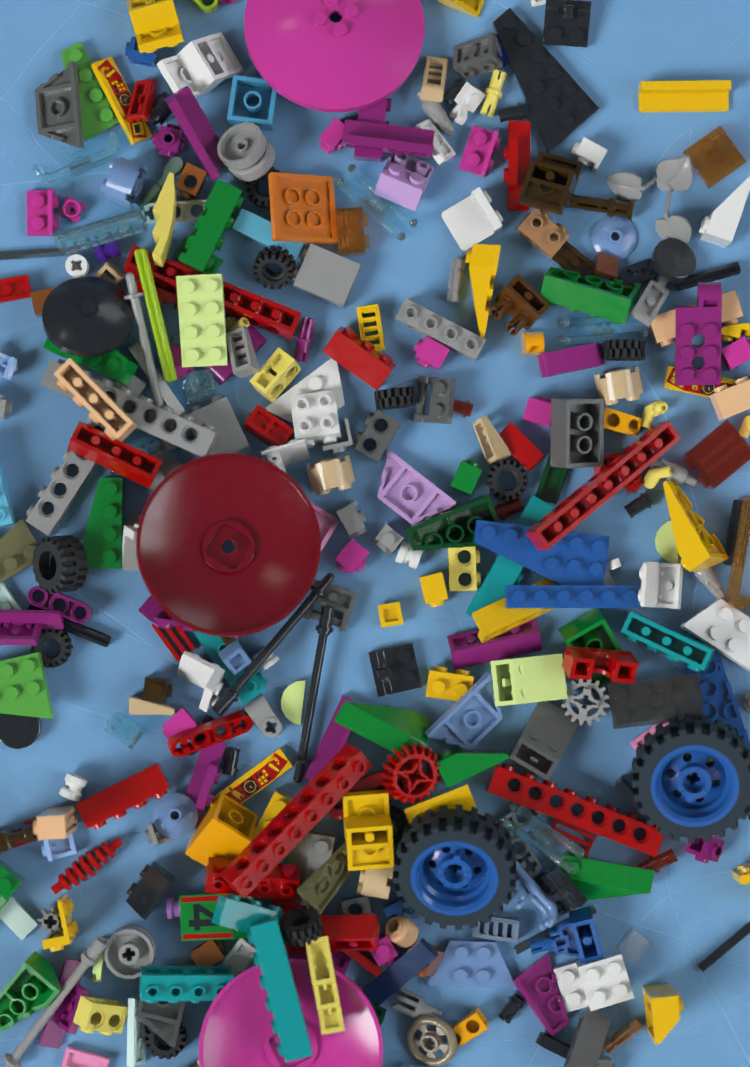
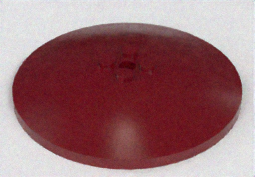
(236, 502)

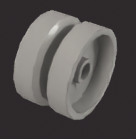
(246, 151)
(116, 954)

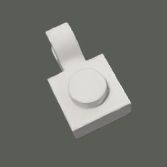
(467, 100)

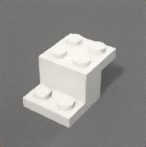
(201, 65)
(593, 983)

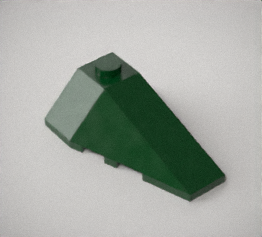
(452, 527)

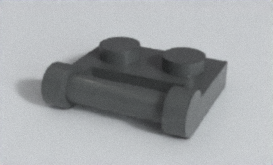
(440, 400)
(336, 597)

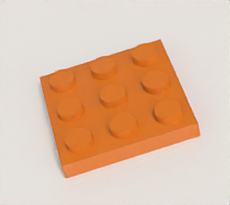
(302, 208)

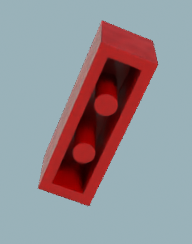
(359, 357)

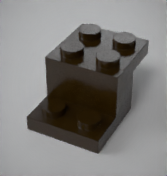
(550, 183)

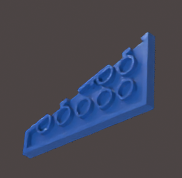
(571, 561)
(718, 695)

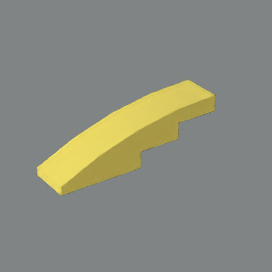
(165, 215)
(325, 986)

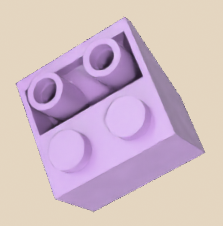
(404, 180)

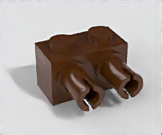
(521, 303)

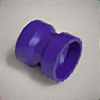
(107, 251)

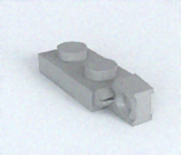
(651, 301)

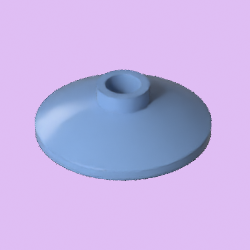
(602, 238)
(187, 815)

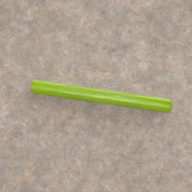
(155, 315)

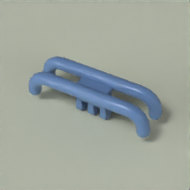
(527, 890)

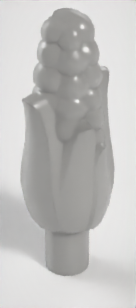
(437, 114)
(679, 474)
(711, 582)

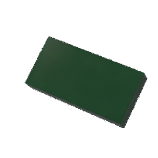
(551, 483)

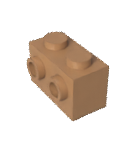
(543, 233)

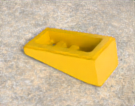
(369, 309)

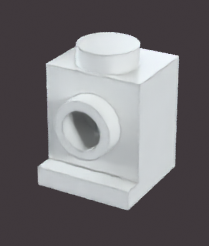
(589, 153)

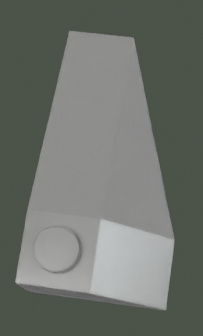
(310, 855)

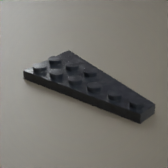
(548, 89)

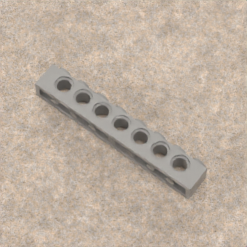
(200, 446)
(35, 513)

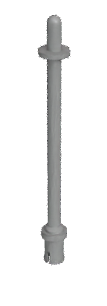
(146, 349)
(88, 959)

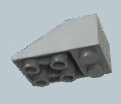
(543, 739)

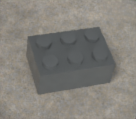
(577, 432)

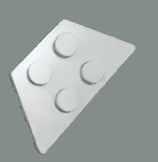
(322, 379)
(723, 630)

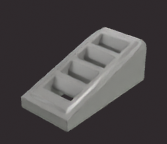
(247, 365)

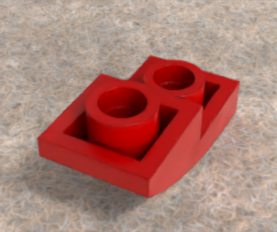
(521, 447)

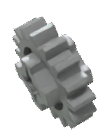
(574, 699)

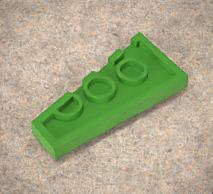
(95, 107)

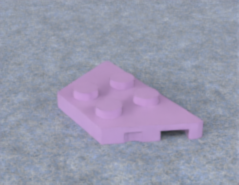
(410, 492)

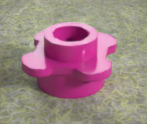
(66, 210)

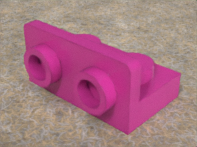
(478, 151)
(41, 213)

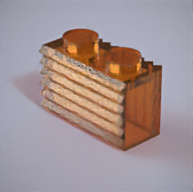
(350, 231)

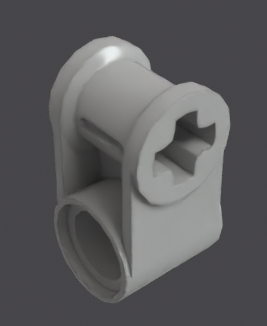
(261, 713)

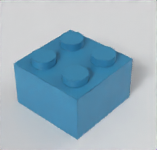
(252, 102)

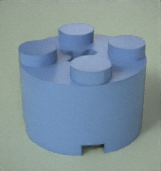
(125, 182)

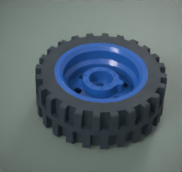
(684, 814)
(472, 843)

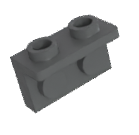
(476, 56)

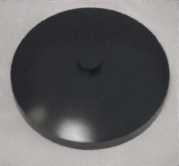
(87, 317)

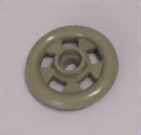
(442, 1028)

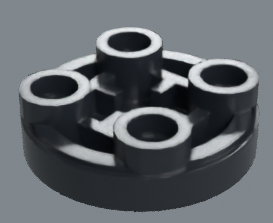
(673, 260)
(19, 730)

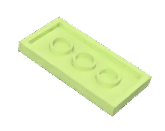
(202, 320)

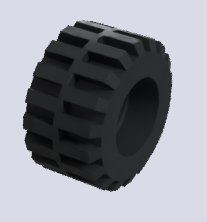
(60, 564)

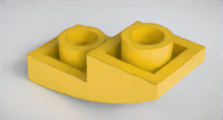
(733, 332)

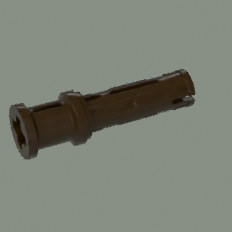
(610, 206)

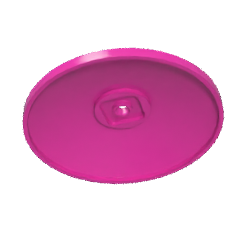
(333, 63)
(241, 1033)

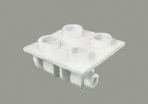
(286, 454)

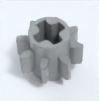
(46, 924)

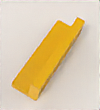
(684, 96)
(497, 619)

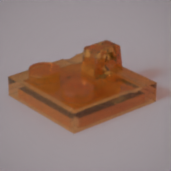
(714, 157)

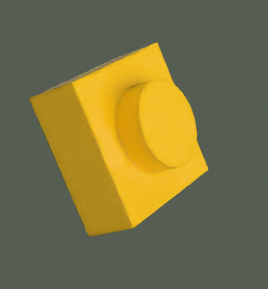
(390, 614)

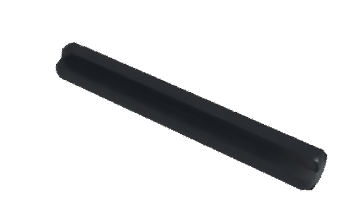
(82, 630)

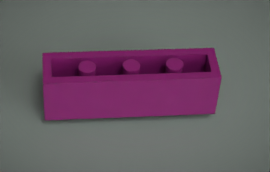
(374, 114)

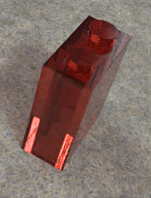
(717, 455)

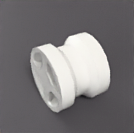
(80, 264)
(269, 662)

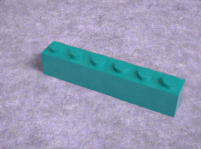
(503, 570)
(281, 989)

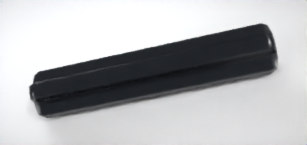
(710, 275)
(732, 531)

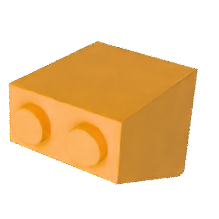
(223, 831)

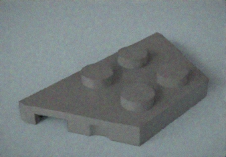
(60, 107)
(162, 1016)

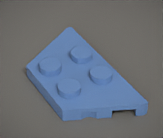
(469, 716)
(472, 965)

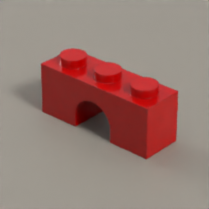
(616, 664)

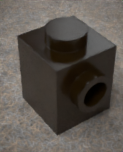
(157, 689)

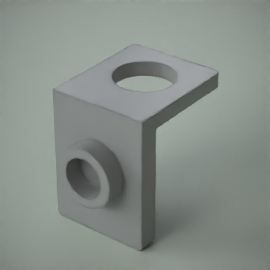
(340, 447)

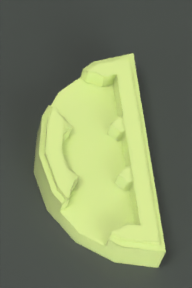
(666, 543)
(293, 700)
(98, 968)

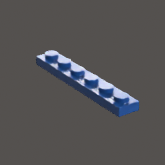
(572, 596)

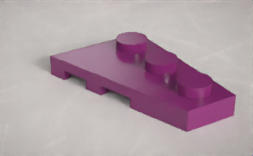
(541, 993)

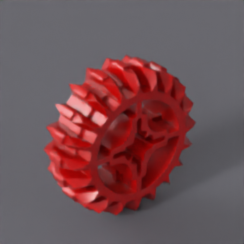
(416, 783)

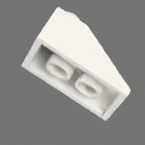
(723, 222)

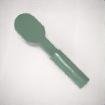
(174, 166)

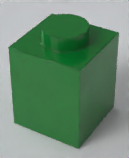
(466, 477)

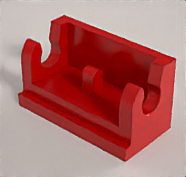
(267, 427)

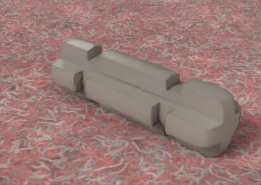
(455, 280)

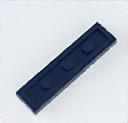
(400, 972)

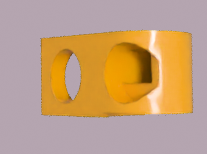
(532, 343)
(621, 422)
(470, 1026)

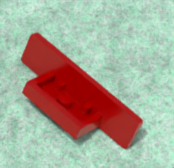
(518, 162)

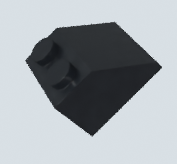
(150, 889)

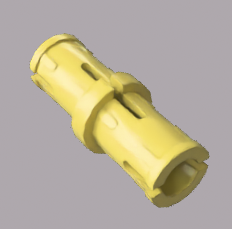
(493, 93)

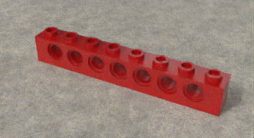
(238, 302)
(603, 485)
(498, 785)
(296, 820)

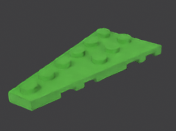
(25, 687)

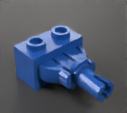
(572, 937)

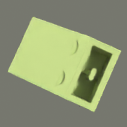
(529, 679)

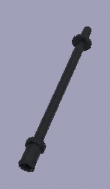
(324, 629)
(231, 693)

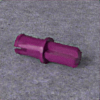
(304, 339)

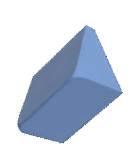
(234, 657)

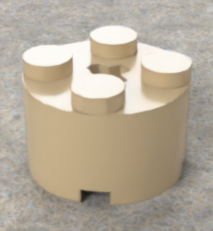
(619, 384)
(330, 473)
(375, 882)

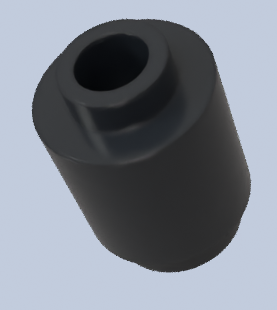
(160, 110)

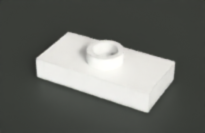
(441, 149)
(239, 956)

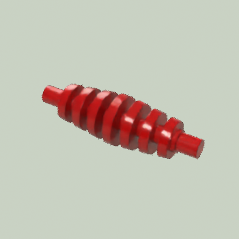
(79, 871)

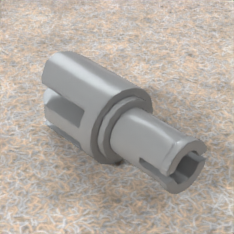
(417, 1007)

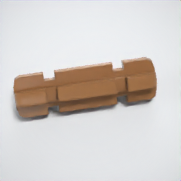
(622, 1036)

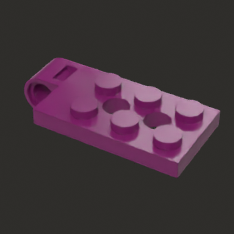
(703, 320)

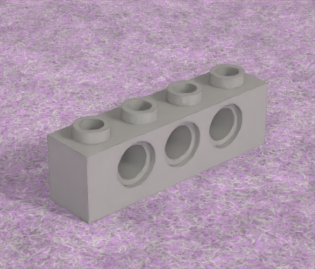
(440, 329)

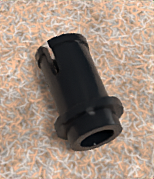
(451, 94)
(512, 113)
(639, 504)
(231, 763)
(511, 1008)

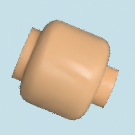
(401, 931)

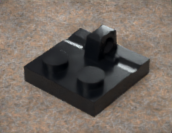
(566, 23)
(395, 669)
(560, 890)

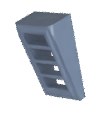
(495, 936)

